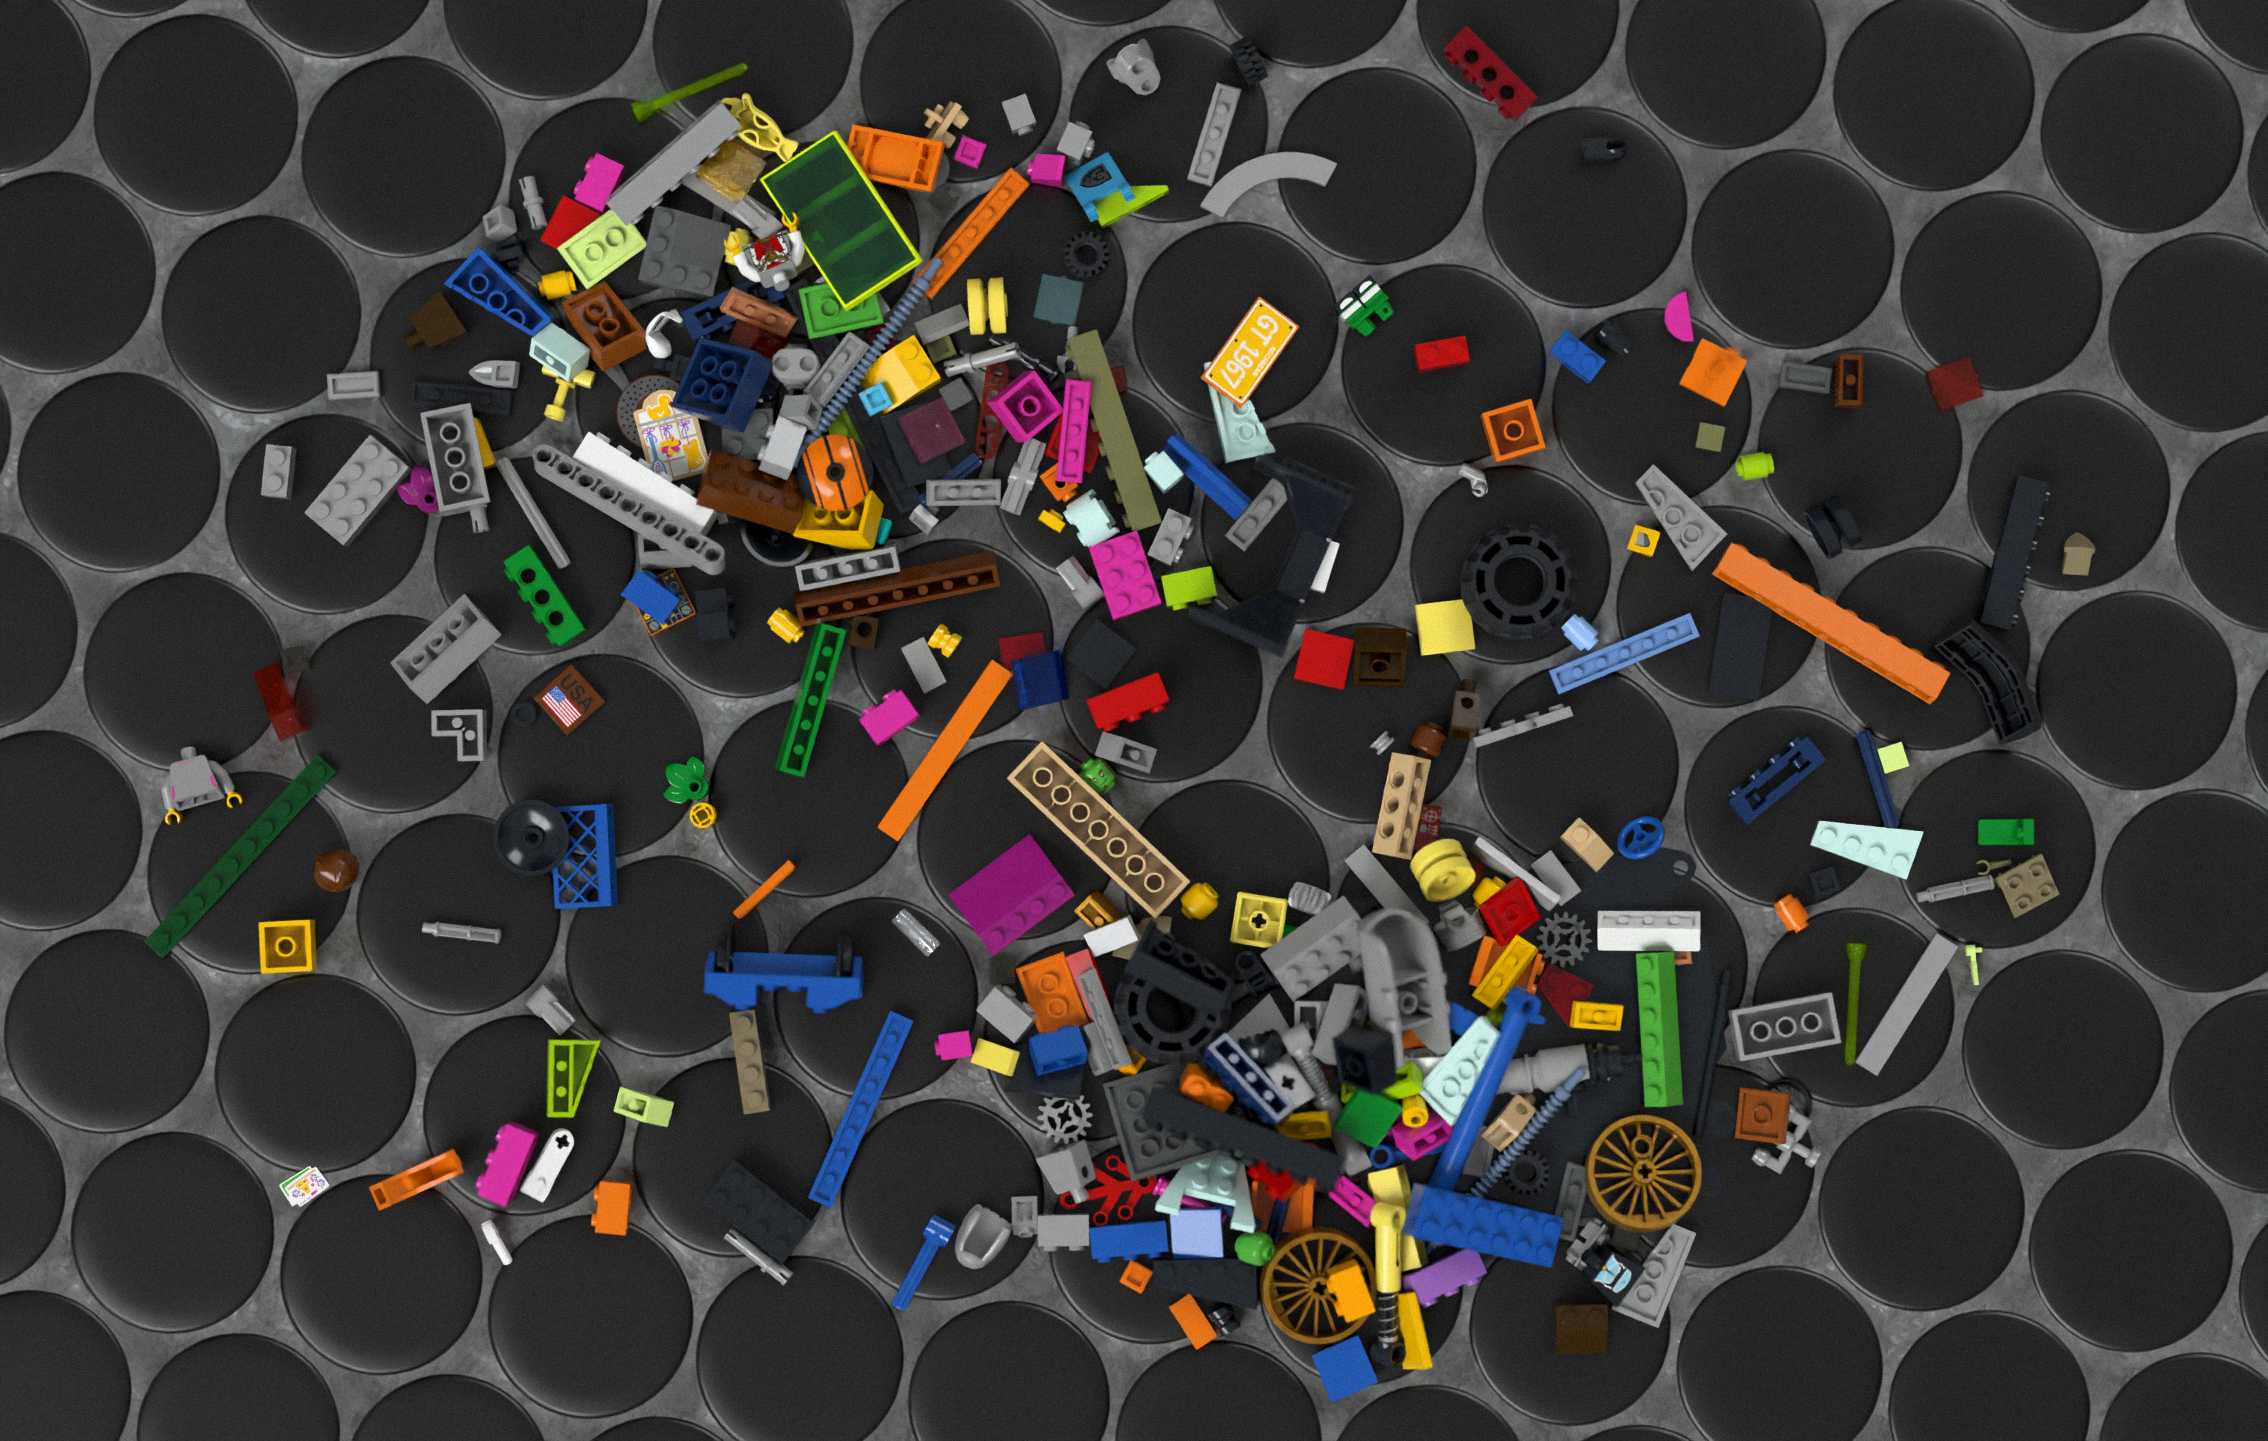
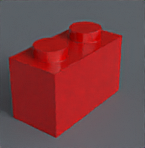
(1441, 354)

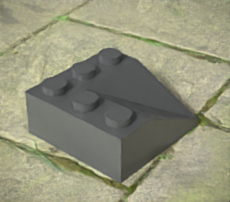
(684, 252)

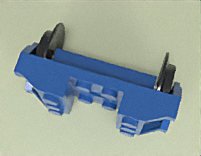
(743, 975)

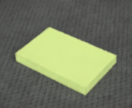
(601, 248)

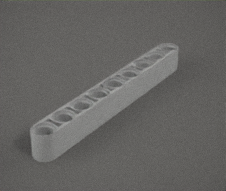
(633, 519)

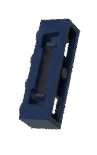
(725, 323)
(1808, 753)

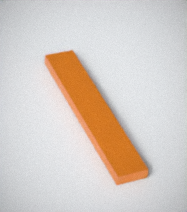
(976, 228)

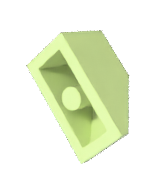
(643, 1107)

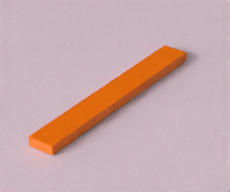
(945, 750)

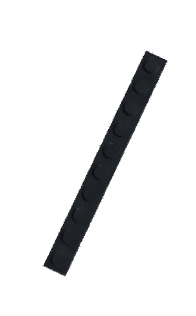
(866, 426)

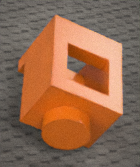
(1064, 493)

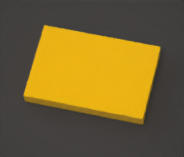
(1412, 1332)

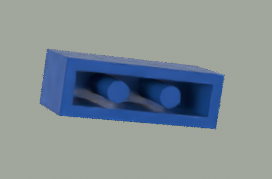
(1128, 1240)

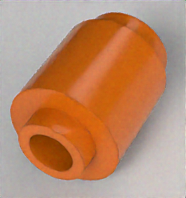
(1791, 913)

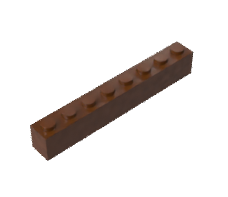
(898, 588)

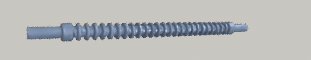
(921, 284)
(1562, 1093)

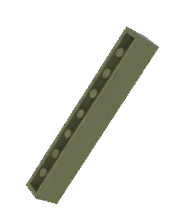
(1115, 433)

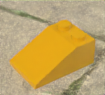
(903, 372)
(849, 528)

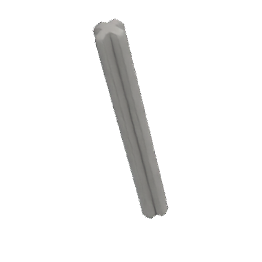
(533, 513)

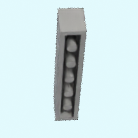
(672, 163)

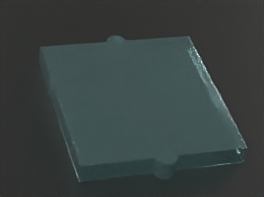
(1058, 300)

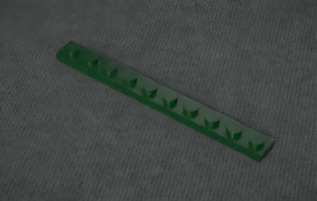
(240, 856)

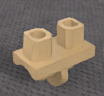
(951, 114)

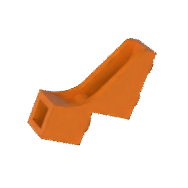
(416, 1179)

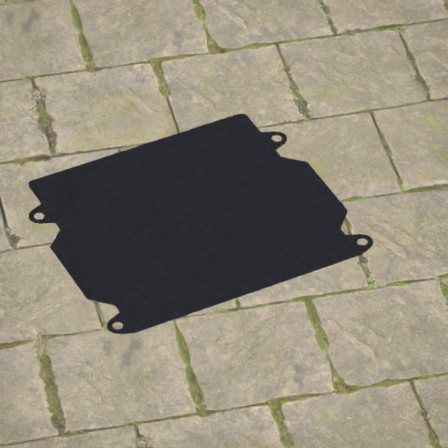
(1616, 886)

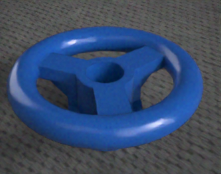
(1642, 841)

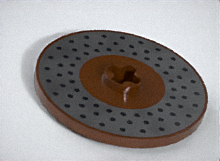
(632, 400)

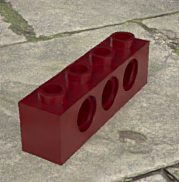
(1468, 41)

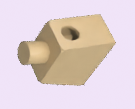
(1510, 1121)

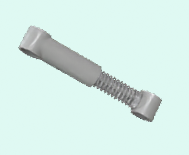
(1300, 1046)

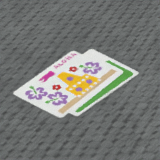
(304, 1186)

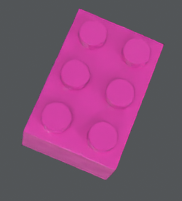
(1125, 575)
(507, 1163)

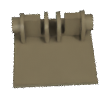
(2027, 885)

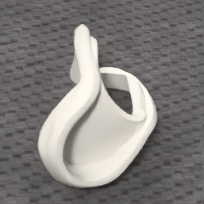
(656, 341)

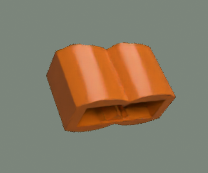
(1206, 1088)

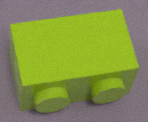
(1189, 587)

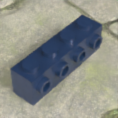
(1247, 1082)

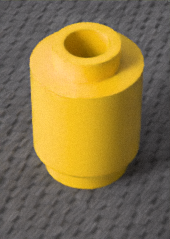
(557, 284)
(786, 625)
(1414, 1110)

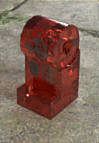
(1428, 826)

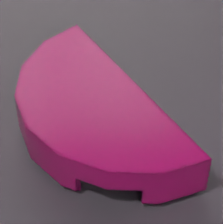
(1678, 318)

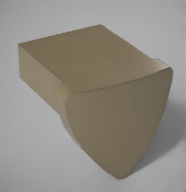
(2077, 555)

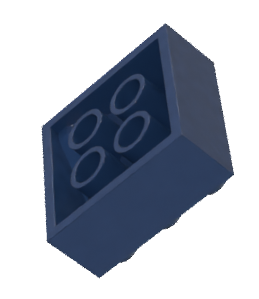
(722, 384)

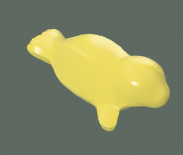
(759, 128)

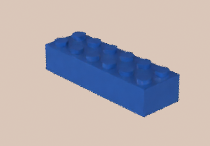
(1482, 1225)

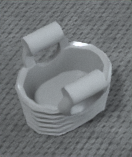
(1136, 68)
(795, 366)
(1462, 931)

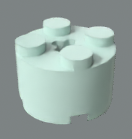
(1091, 519)

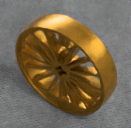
(1643, 1222)
(1307, 1287)

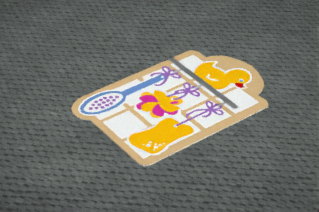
(670, 437)

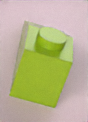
(1115, 207)

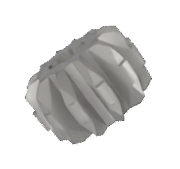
(1308, 898)

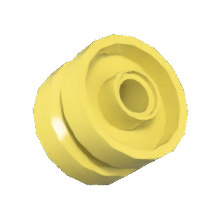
(986, 306)
(1442, 870)

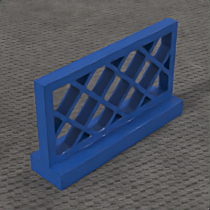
(1207, 476)
(605, 860)

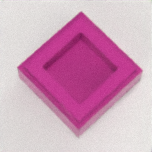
(970, 152)

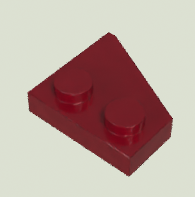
(1562, 989)

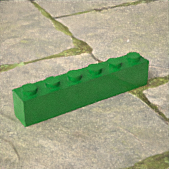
(810, 699)

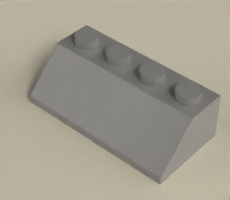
(455, 459)
(445, 649)

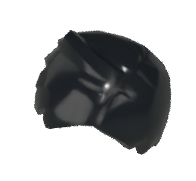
(1263, 1048)

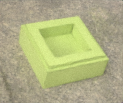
(1892, 757)

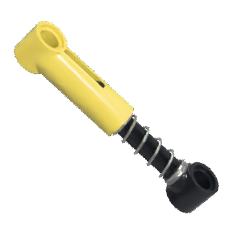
(1388, 1222)

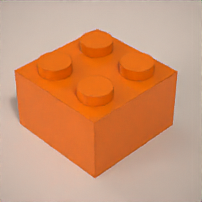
(1512, 431)

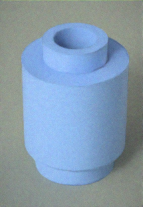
(1580, 633)

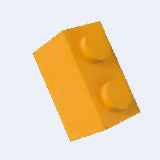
(1350, 1290)

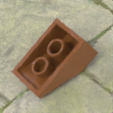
(605, 325)

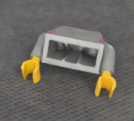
(195, 783)

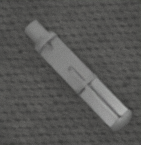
(1956, 889)
(463, 932)

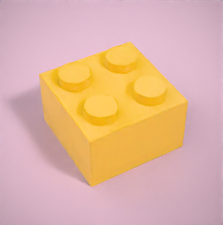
(287, 946)

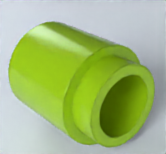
(1754, 466)

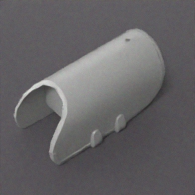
(1404, 980)

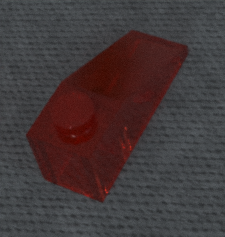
(279, 703)

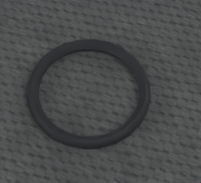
(1801, 1088)

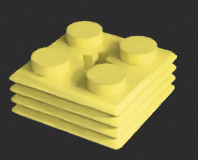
(1249, 906)

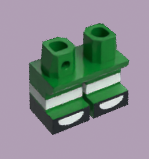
(1371, 298)

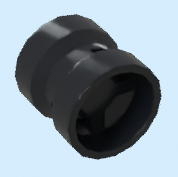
(1224, 1319)

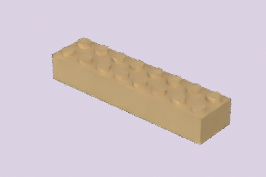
(1098, 829)

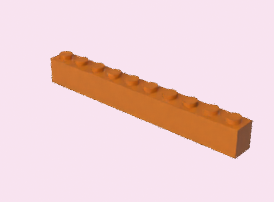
(1831, 623)

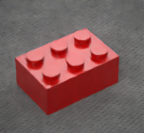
(1128, 702)

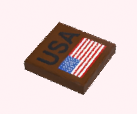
(569, 700)

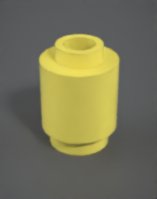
(744, 239)

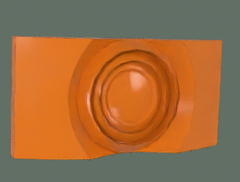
(896, 158)

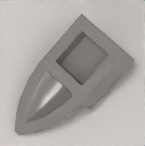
(497, 373)

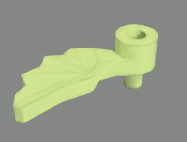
(1971, 951)

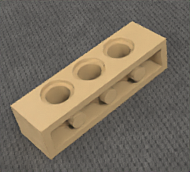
(1401, 806)

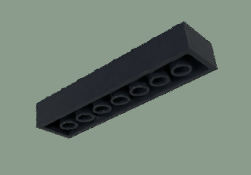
(1244, 1140)

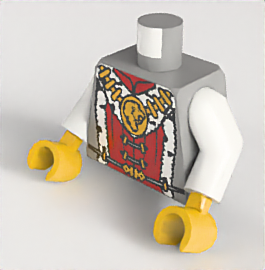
(771, 259)

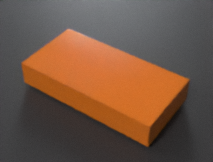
(1193, 1321)

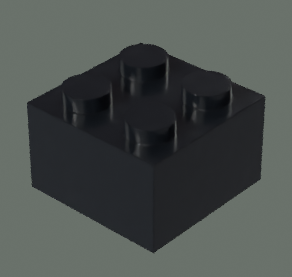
(1364, 1060)

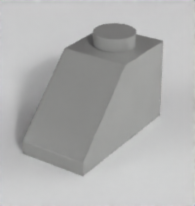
(1125, 752)

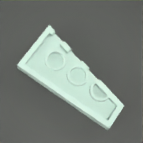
(1876, 847)

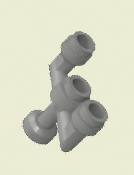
(1763, 1157)

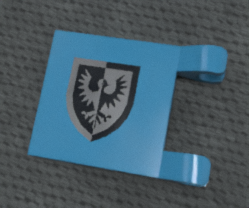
(1096, 181)

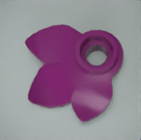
(419, 488)

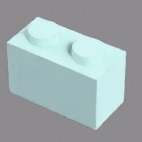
(559, 352)
(1162, 471)

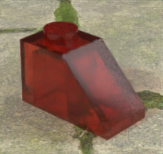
(757, 339)

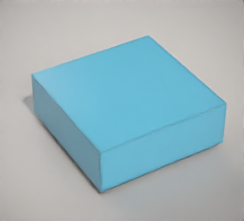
(875, 399)

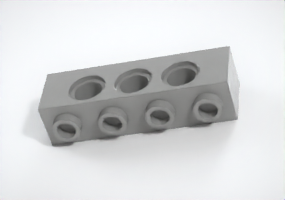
(848, 567)

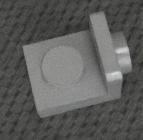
(1024, 1216)

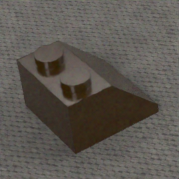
(1380, 656)
(1580, 1328)

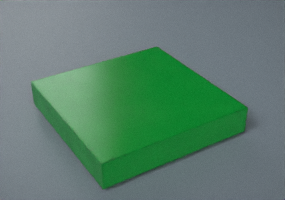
(1368, 1117)

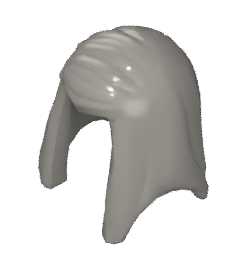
(981, 1237)

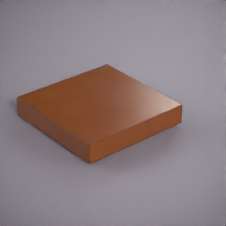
(1762, 1115)

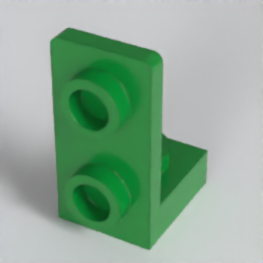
(2006, 832)

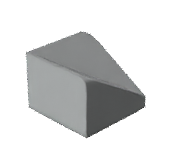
(499, 223)

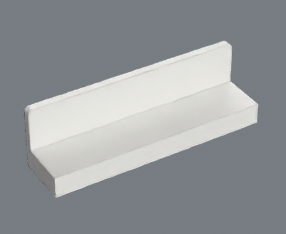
(1649, 930)

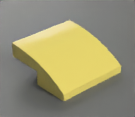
(1444, 627)

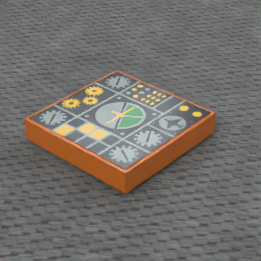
(683, 611)

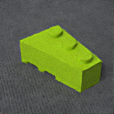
(567, 1073)

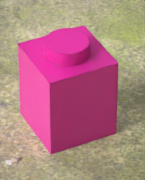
(954, 1045)

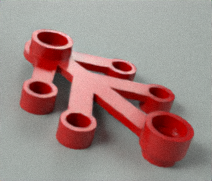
(1113, 1189)

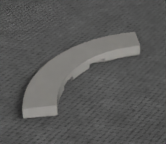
(1266, 169)

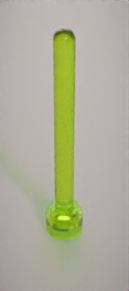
(644, 108)
(1856, 953)

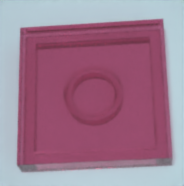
(931, 430)

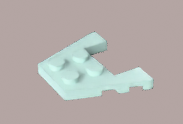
(1216, 1181)

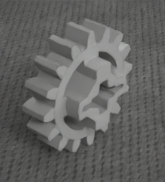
(1076, 1120)

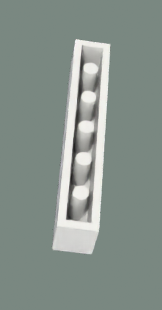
(642, 482)

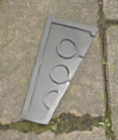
(1681, 518)
(1260, 1019)
(1654, 1287)

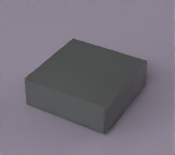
(955, 394)

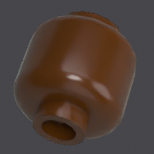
(1428, 740)

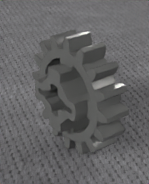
(1571, 947)

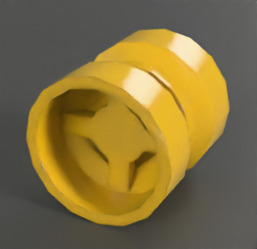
(942, 639)
(703, 815)

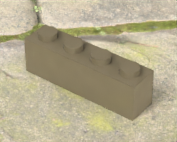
(750, 1061)

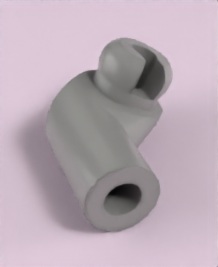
(1477, 479)

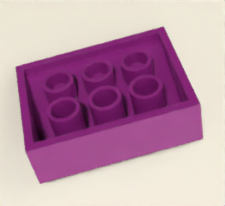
(1011, 895)

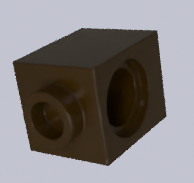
(864, 642)

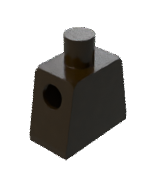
(435, 324)
(1464, 721)

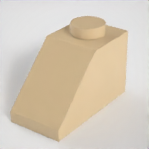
(1587, 844)

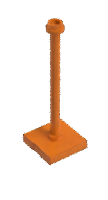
(1713, 372)

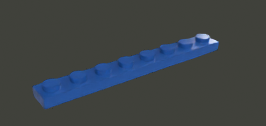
(860, 1109)

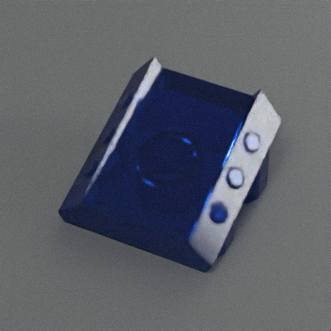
(1039, 679)

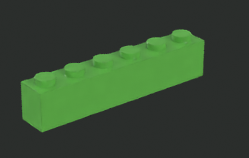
(1659, 1029)

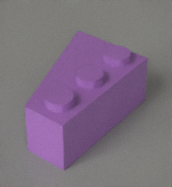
(1444, 1276)

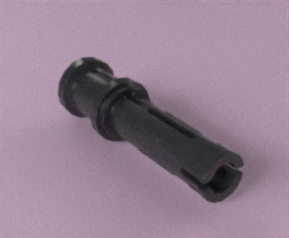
(1037, 362)

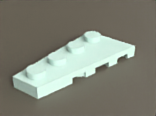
(1238, 428)
(1457, 1073)

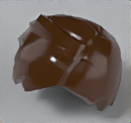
(336, 870)

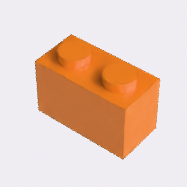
(612, 1208)

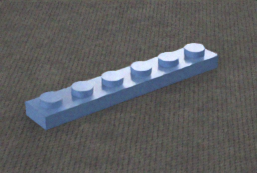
(1624, 653)

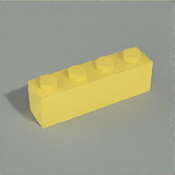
(1392, 1187)

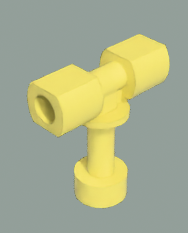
(584, 378)

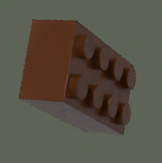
(744, 491)

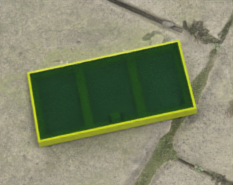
(841, 220)

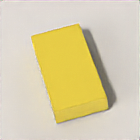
(995, 1057)

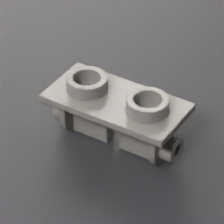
(1595, 1238)

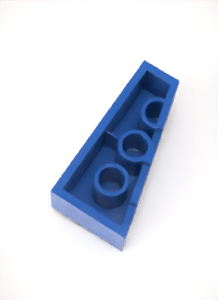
(496, 289)

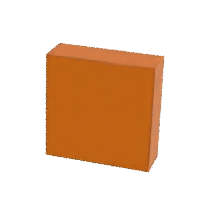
(1136, 1276)

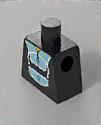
(1611, 1273)

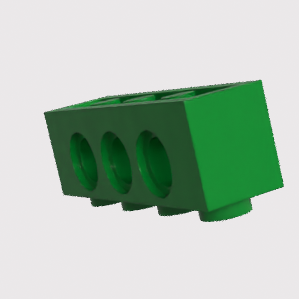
(571, 625)

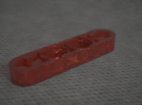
(986, 410)

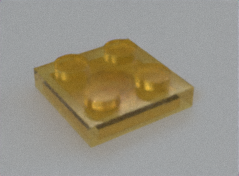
(731, 170)

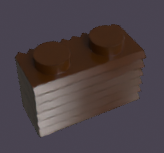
(1849, 381)

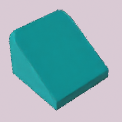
(883, 531)

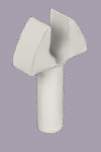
(492, 1235)

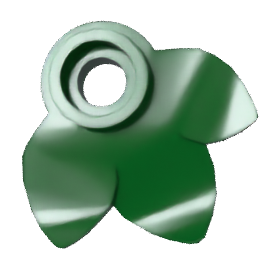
(682, 780)

